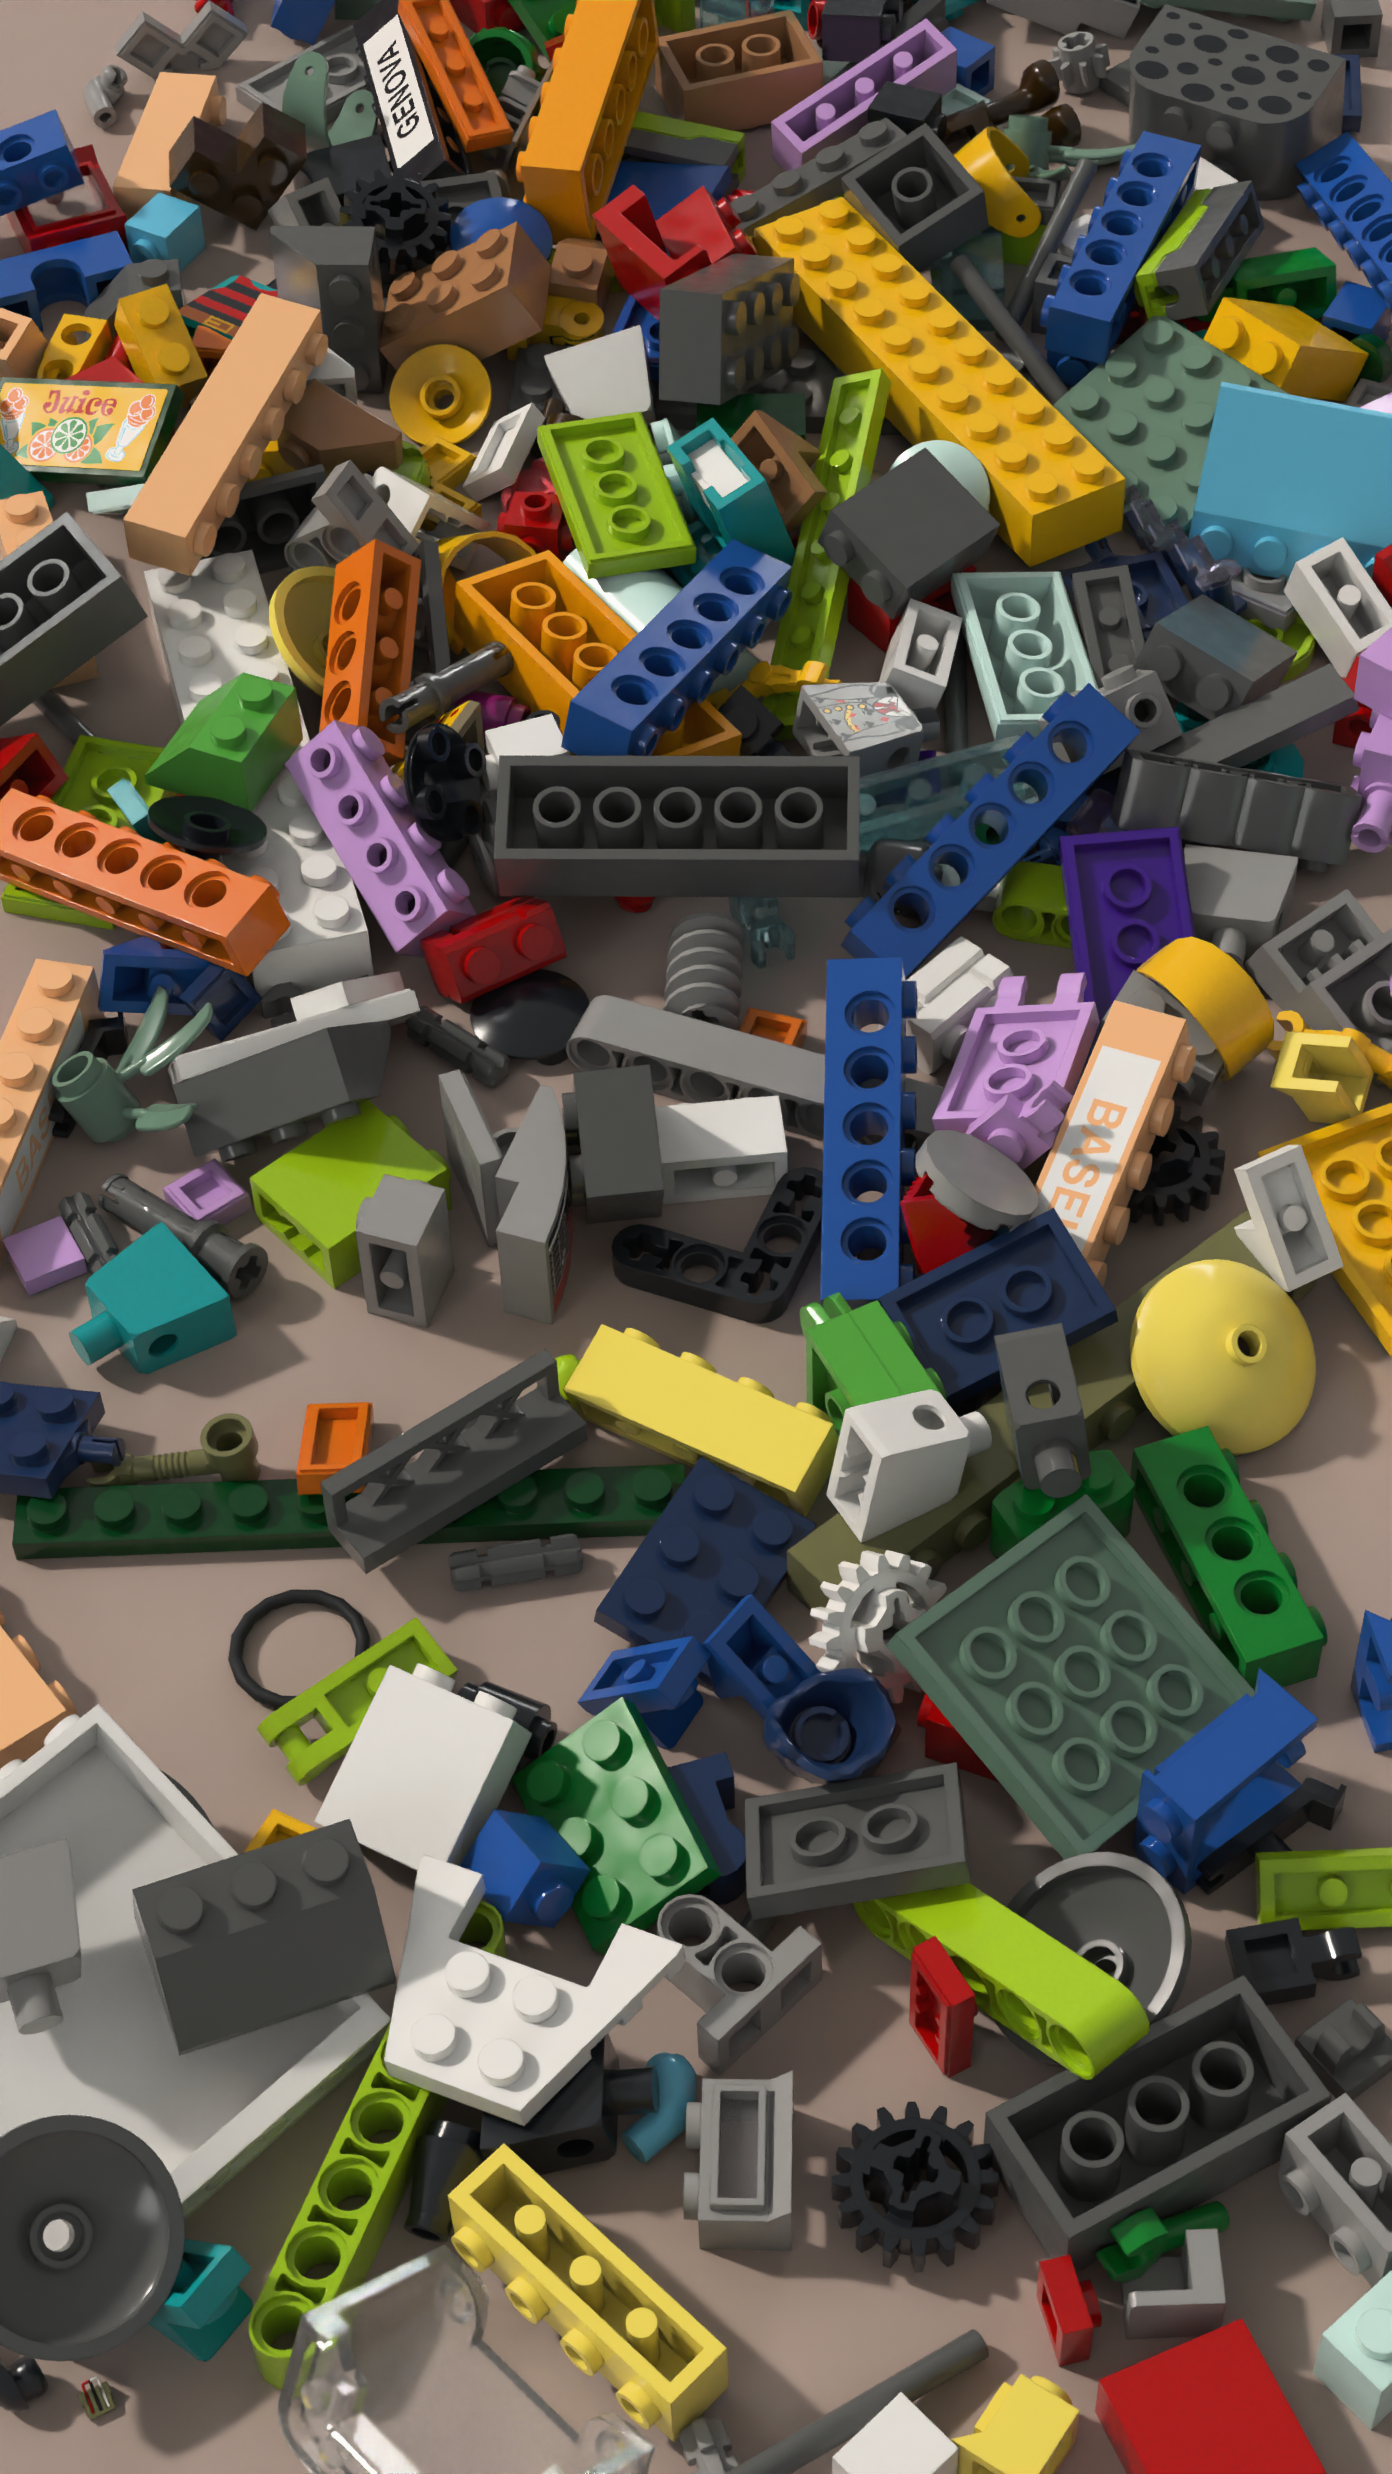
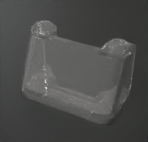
(409, 2387)

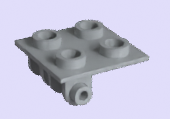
(519, 102)

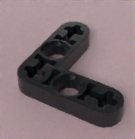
(736, 1271)

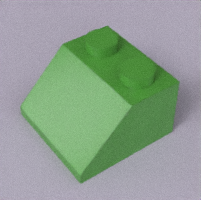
(232, 743)

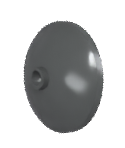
(1118, 1919)
(120, 2242)

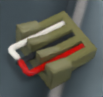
(96, 2400)

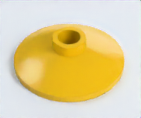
(427, 378)

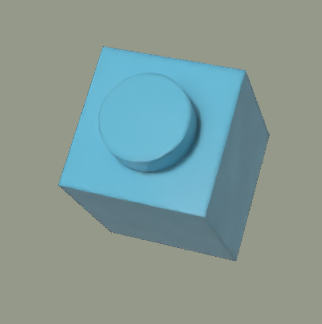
(166, 231)

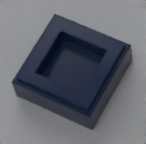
(228, 993)

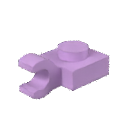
(1023, 1129)

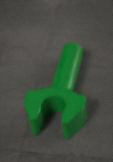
(1146, 2237)

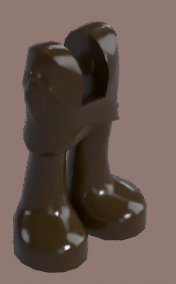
(1036, 94)

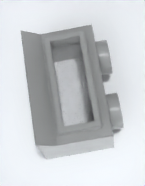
(744, 2163)

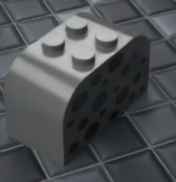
(1236, 93)

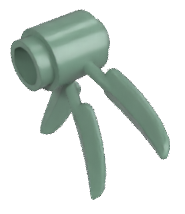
(1035, 140)
(102, 1100)

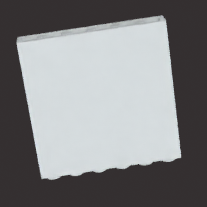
(115, 2045)

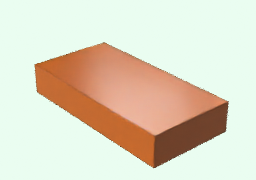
(331, 1441)

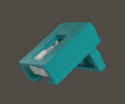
(727, 498)

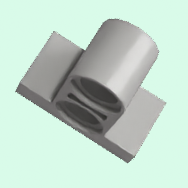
(345, 520)
(733, 1956)

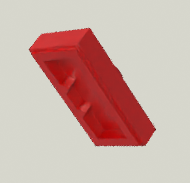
(941, 2007)

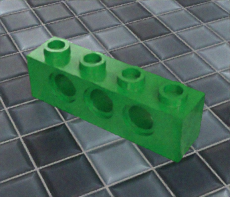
(1169, 1486)

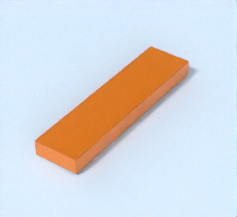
(456, 74)

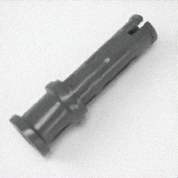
(229, 1261)

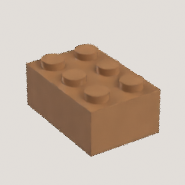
(738, 71)
(469, 298)

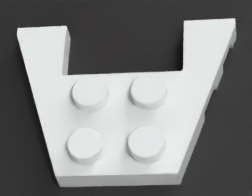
(497, 2027)

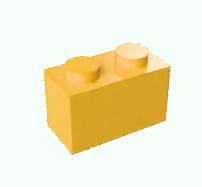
(159, 341)

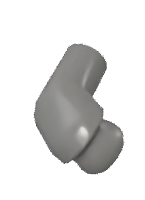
(103, 93)

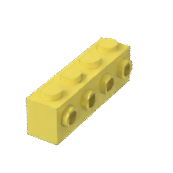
(694, 1413)
(588, 2293)

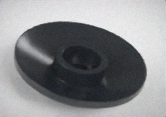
(206, 826)

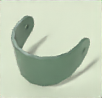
(306, 102)

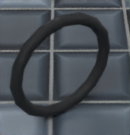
(274, 1602)

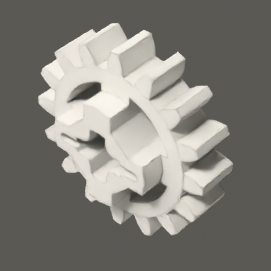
(869, 1611)

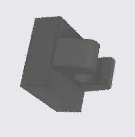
(1347, 2049)

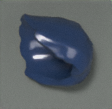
(831, 1726)

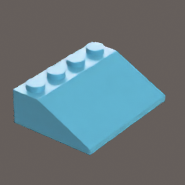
(1292, 479)

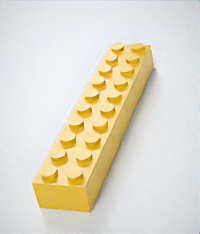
(946, 380)

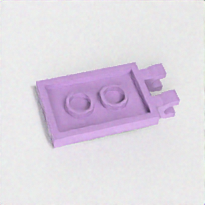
(1018, 1050)

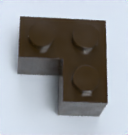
(242, 173)

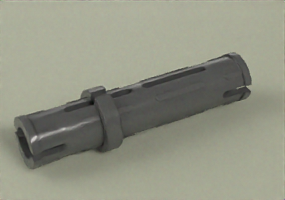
(432, 694)

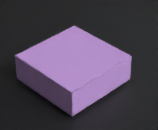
(209, 1194)
(44, 1255)

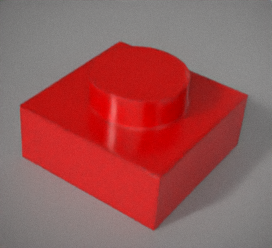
(1068, 2309)

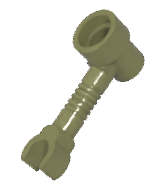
(227, 1450)

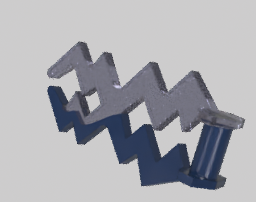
(1213, 576)

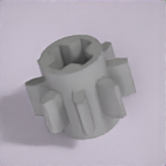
(1080, 62)

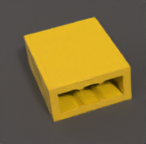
(1287, 348)

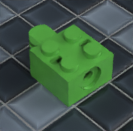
(858, 1357)

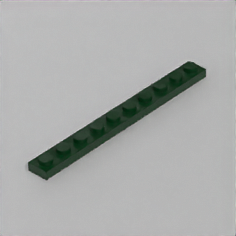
(274, 1516)

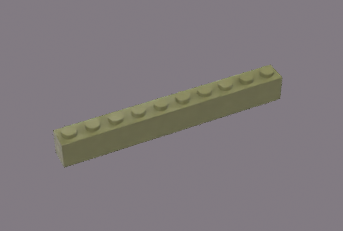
(1109, 1409)

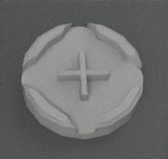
(976, 1180)

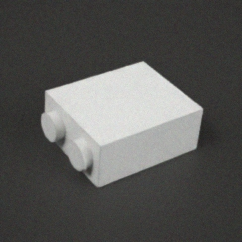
(425, 1768)

